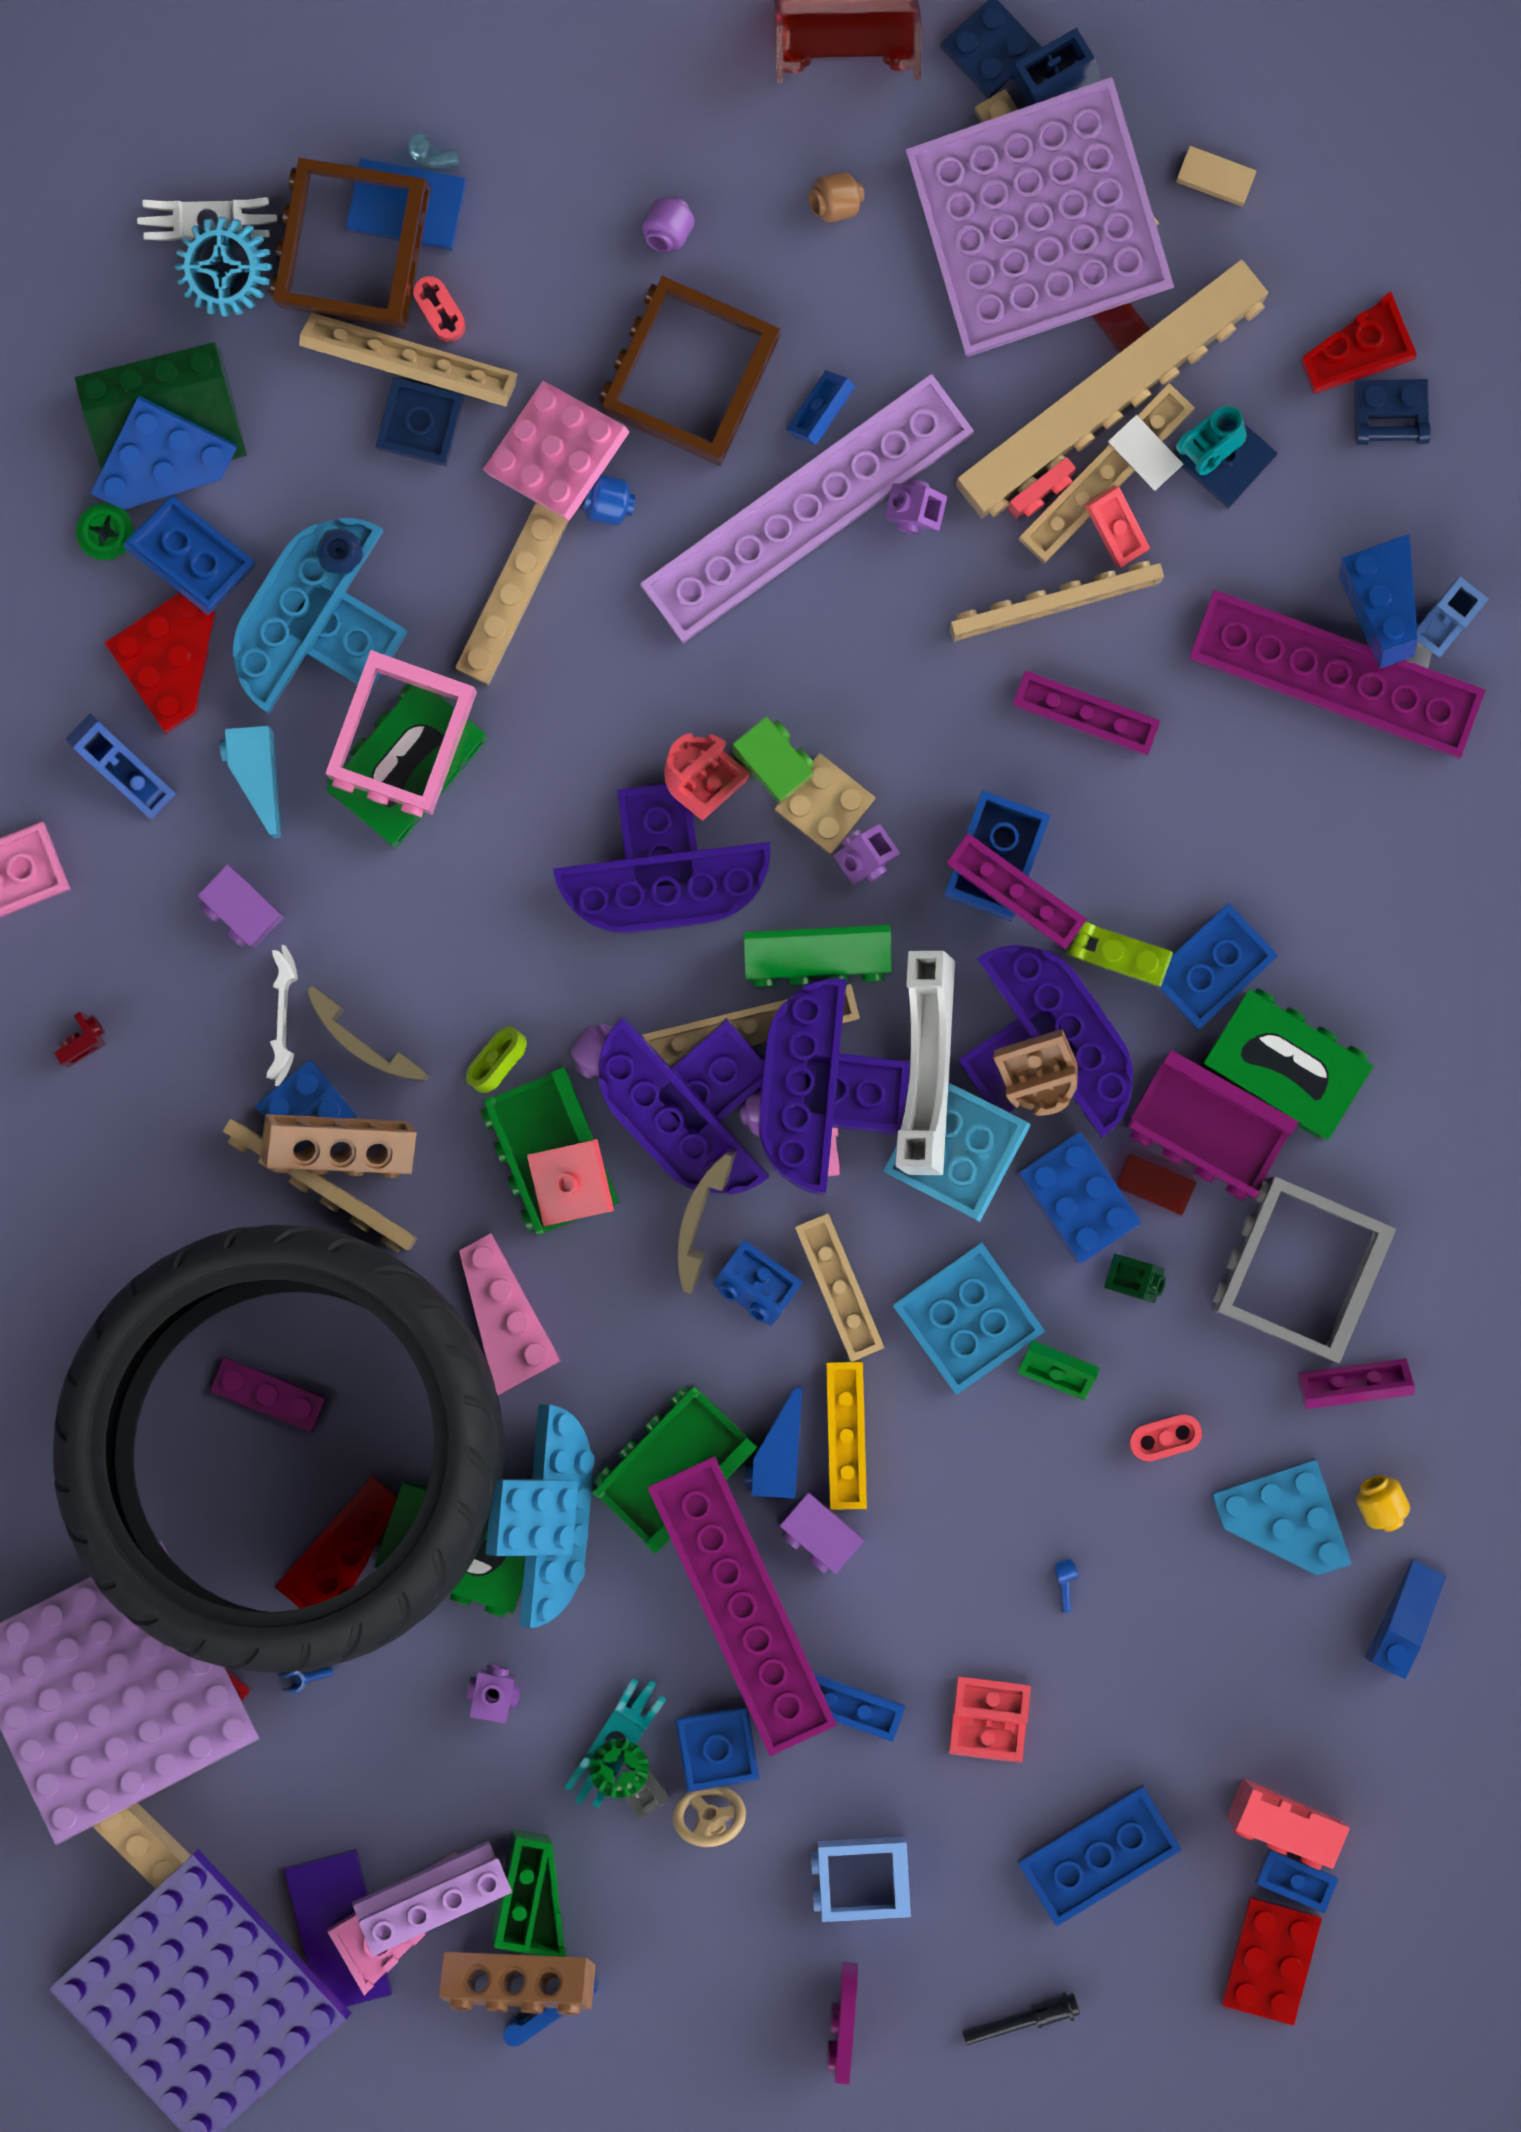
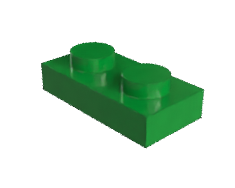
(1058, 1370)

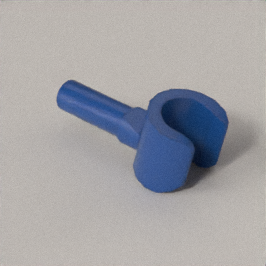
(1065, 1572)
(301, 1679)

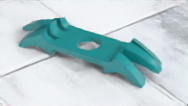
(625, 1721)

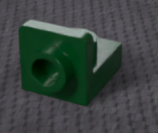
(1135, 1278)

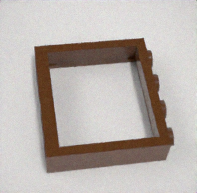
(407, 254)
(626, 360)

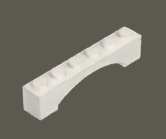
(931, 1006)

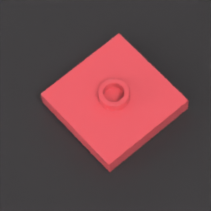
(570, 1182)

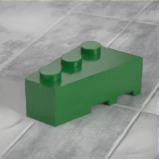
(531, 1914)

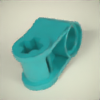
(1208, 444)

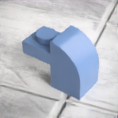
(1450, 616)

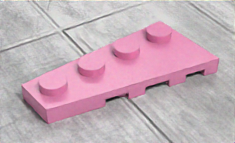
(506, 1321)
(357, 1955)

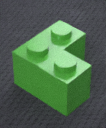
(772, 760)

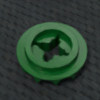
(97, 517)
(629, 1782)

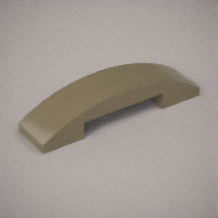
(329, 1013)
(691, 1259)

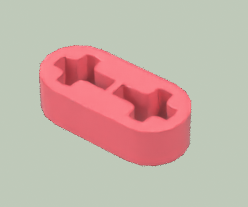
(446, 305)

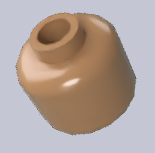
(836, 197)

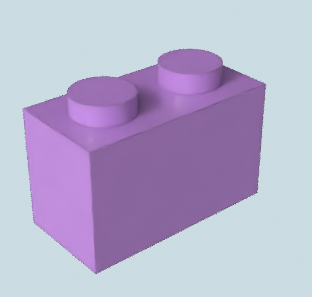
(240, 907)
(821, 1533)

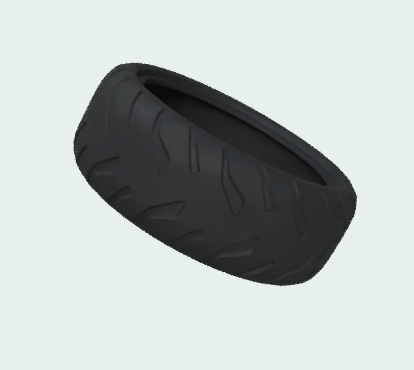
(101, 1415)

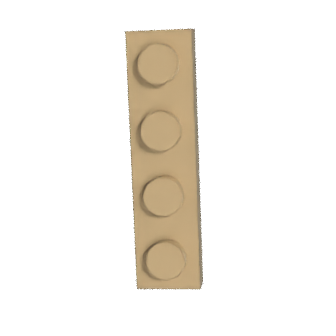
(839, 1287)

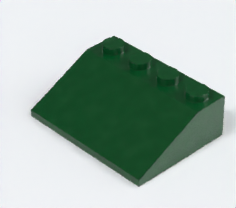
(184, 382)

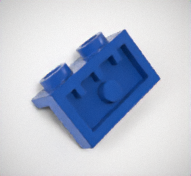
(757, 1283)

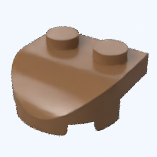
(1039, 1073)

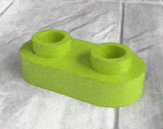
(496, 1059)

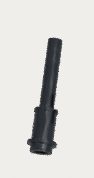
(1041, 2014)

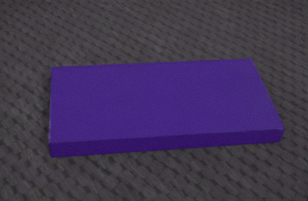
(320, 1898)

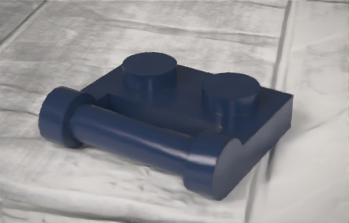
(1391, 400)

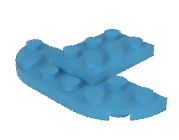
(309, 613)
(547, 1516)

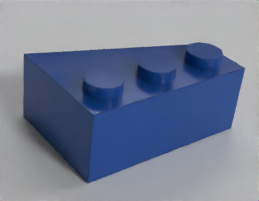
(1383, 598)

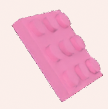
(556, 450)

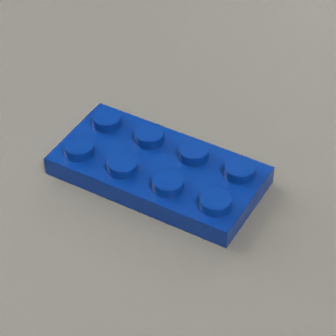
(1099, 1855)

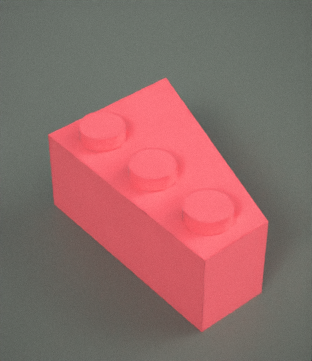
(1287, 1825)

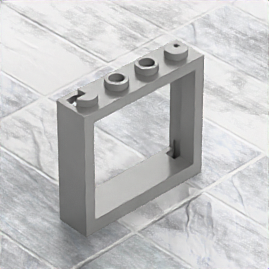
(1359, 1289)

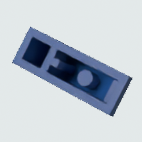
(120, 766)
(777, 1457)
(1406, 1620)

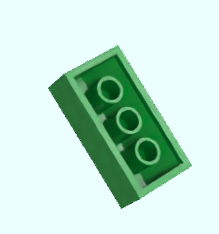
(817, 953)

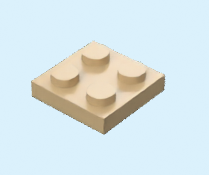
(826, 805)

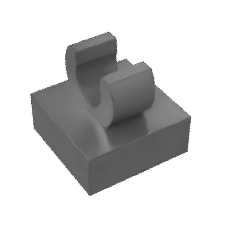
(649, 1797)

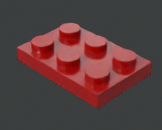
(1271, 1960)

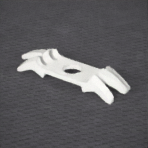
(186, 215)
(286, 976)

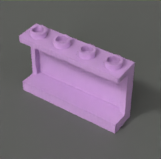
(431, 1898)

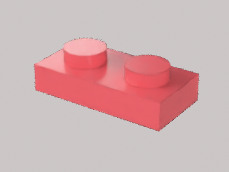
(1055, 481)
(1117, 526)

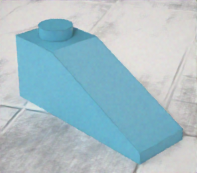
(253, 764)

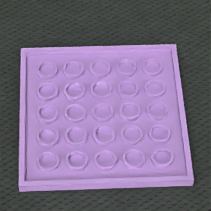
(1040, 217)
(106, 1709)

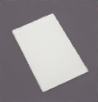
(1145, 452)

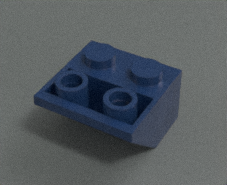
(1056, 69)

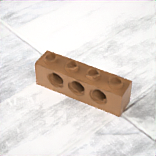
(285, 1131)
(463, 1969)

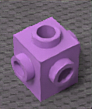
(915, 507)
(866, 854)
(488, 1706)

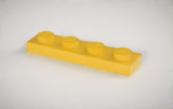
(846, 1435)

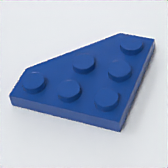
(160, 457)

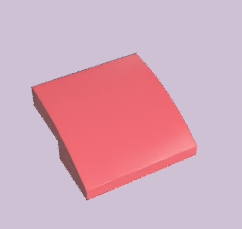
(989, 1719)

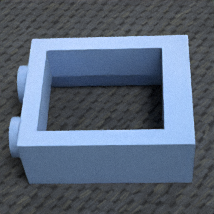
(821, 1897)

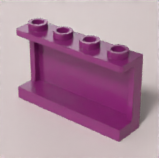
(1210, 1125)

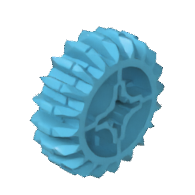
(223, 283)

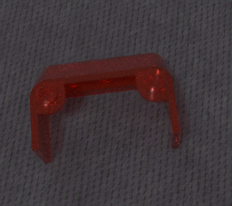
(847, 30)

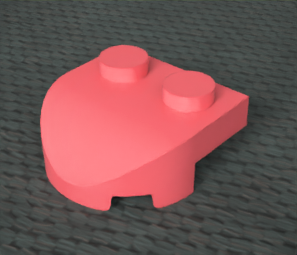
(702, 773)

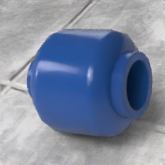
(608, 501)

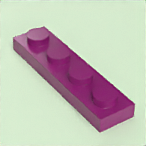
(1086, 713)
(1016, 891)

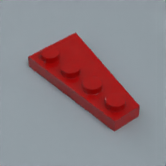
(341, 1549)

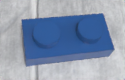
(820, 407)
(1296, 1880)

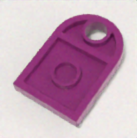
(842, 2024)

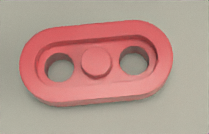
(1165, 1438)

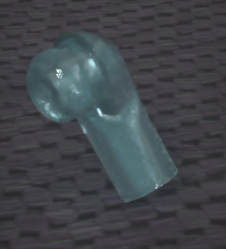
(429, 156)

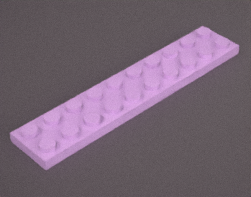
(806, 508)

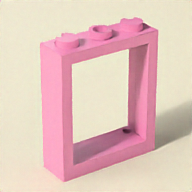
(424, 679)

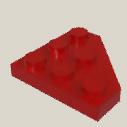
(167, 658)

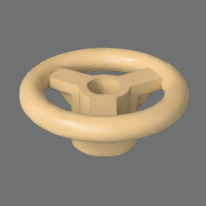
(711, 1820)

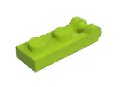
(1121, 954)

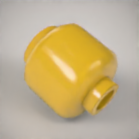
(1383, 1503)

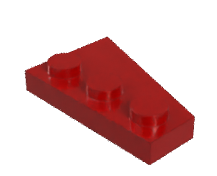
(1364, 347)

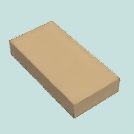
(1216, 176)

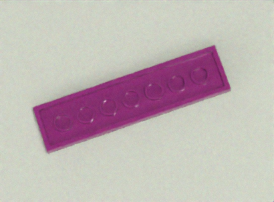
(1336, 674)
(742, 1605)

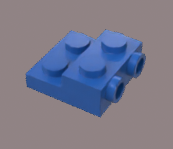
(306, 1094)

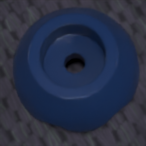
(339, 563)

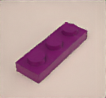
(1356, 1383)
(268, 1394)

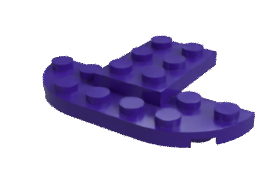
(664, 874)
(1049, 998)
(817, 1088)
(681, 1106)

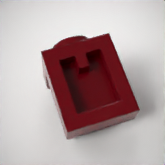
(78, 1047)

